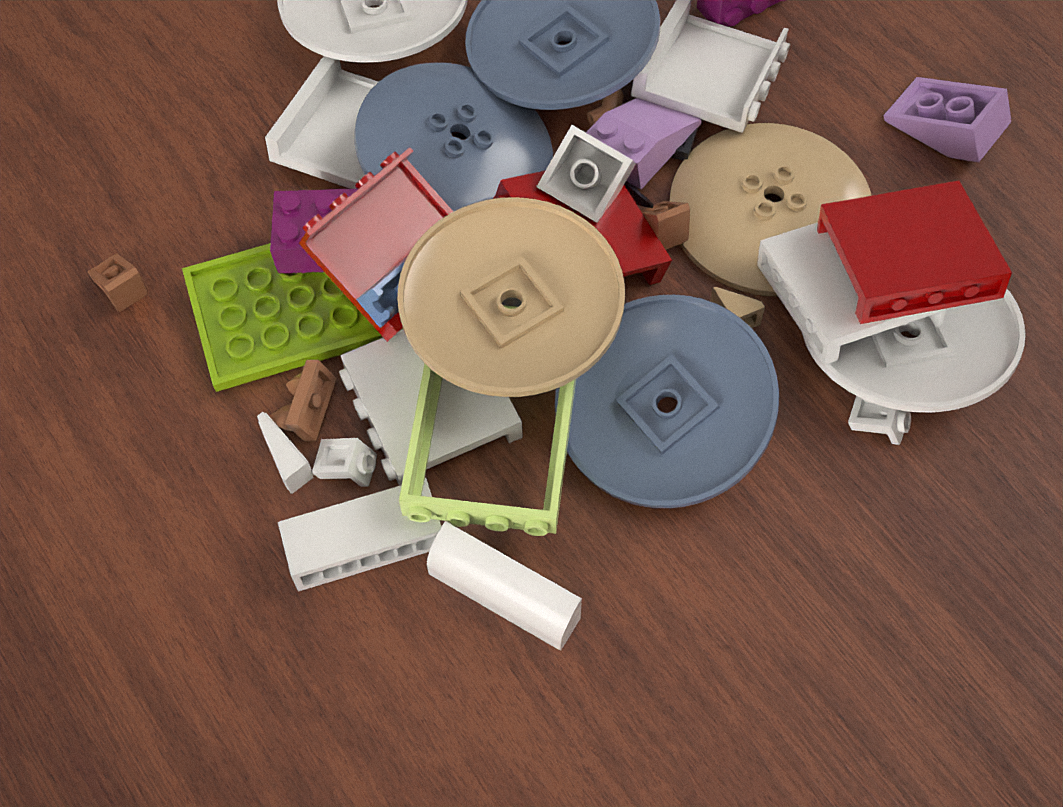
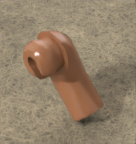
(608, 103)

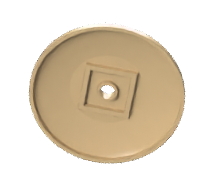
(727, 189)
(504, 250)

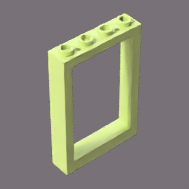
(463, 513)

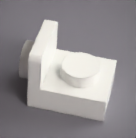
(879, 419)
(345, 459)

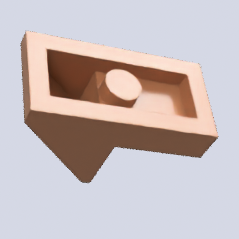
(669, 222)
(119, 281)

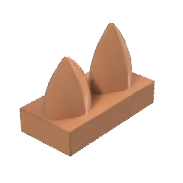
(310, 401)

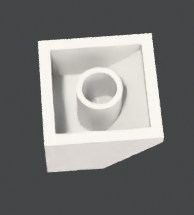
(586, 174)

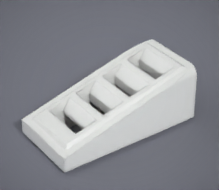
(290, 462)

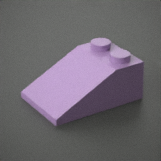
(952, 116)
(644, 134)

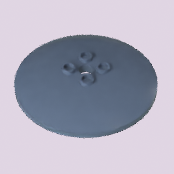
(519, 57)
(422, 109)
(722, 413)

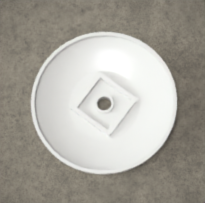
(366, 34)
(941, 366)

